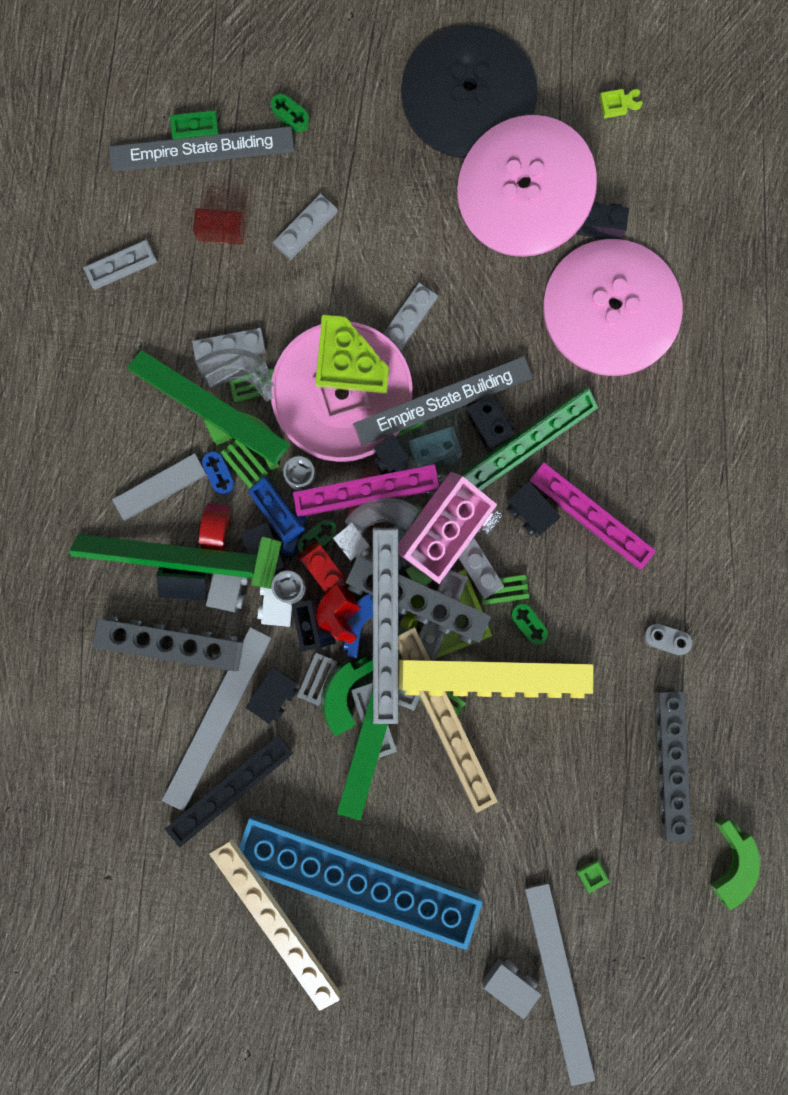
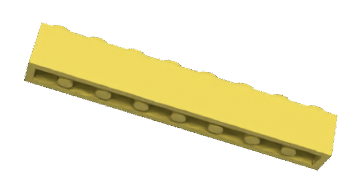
(495, 677)

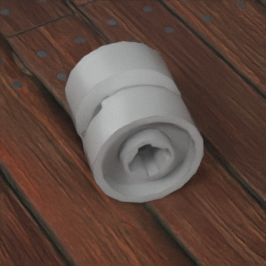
(299, 473)
(288, 587)

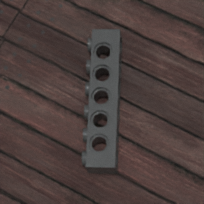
(476, 620)
(107, 638)
(672, 766)

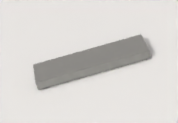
(159, 487)

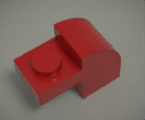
(214, 527)
(334, 612)

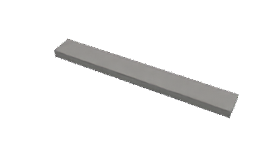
(385, 625)
(216, 721)
(559, 984)

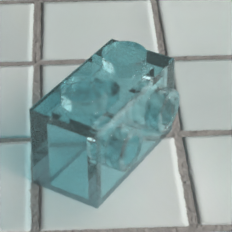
(435, 448)

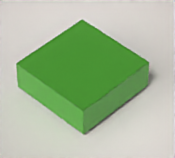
(592, 875)

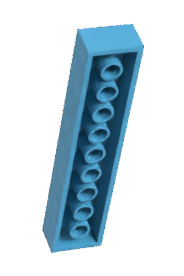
(360, 882)

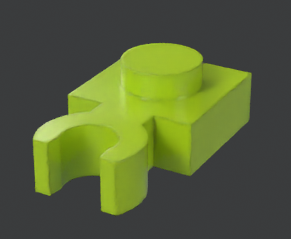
(615, 102)

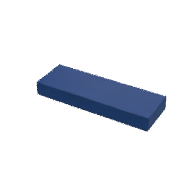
(276, 510)

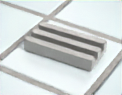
(308, 676)

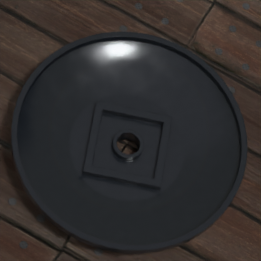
(435, 95)

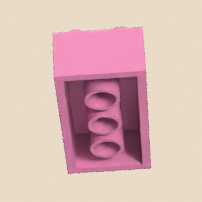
(445, 527)

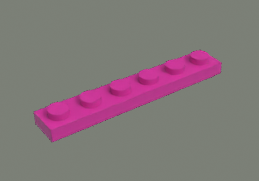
(363, 490)
(592, 516)

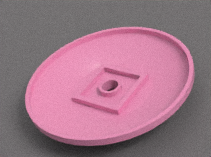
(546, 211)
(604, 337)
(315, 416)

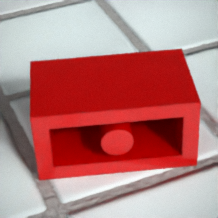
(321, 567)

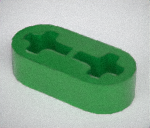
(292, 109)
(317, 530)
(533, 620)

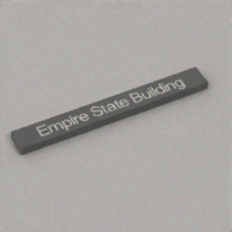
(201, 149)
(442, 401)

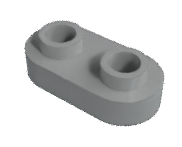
(668, 639)

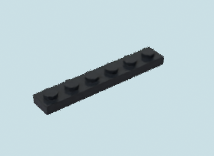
(229, 791)

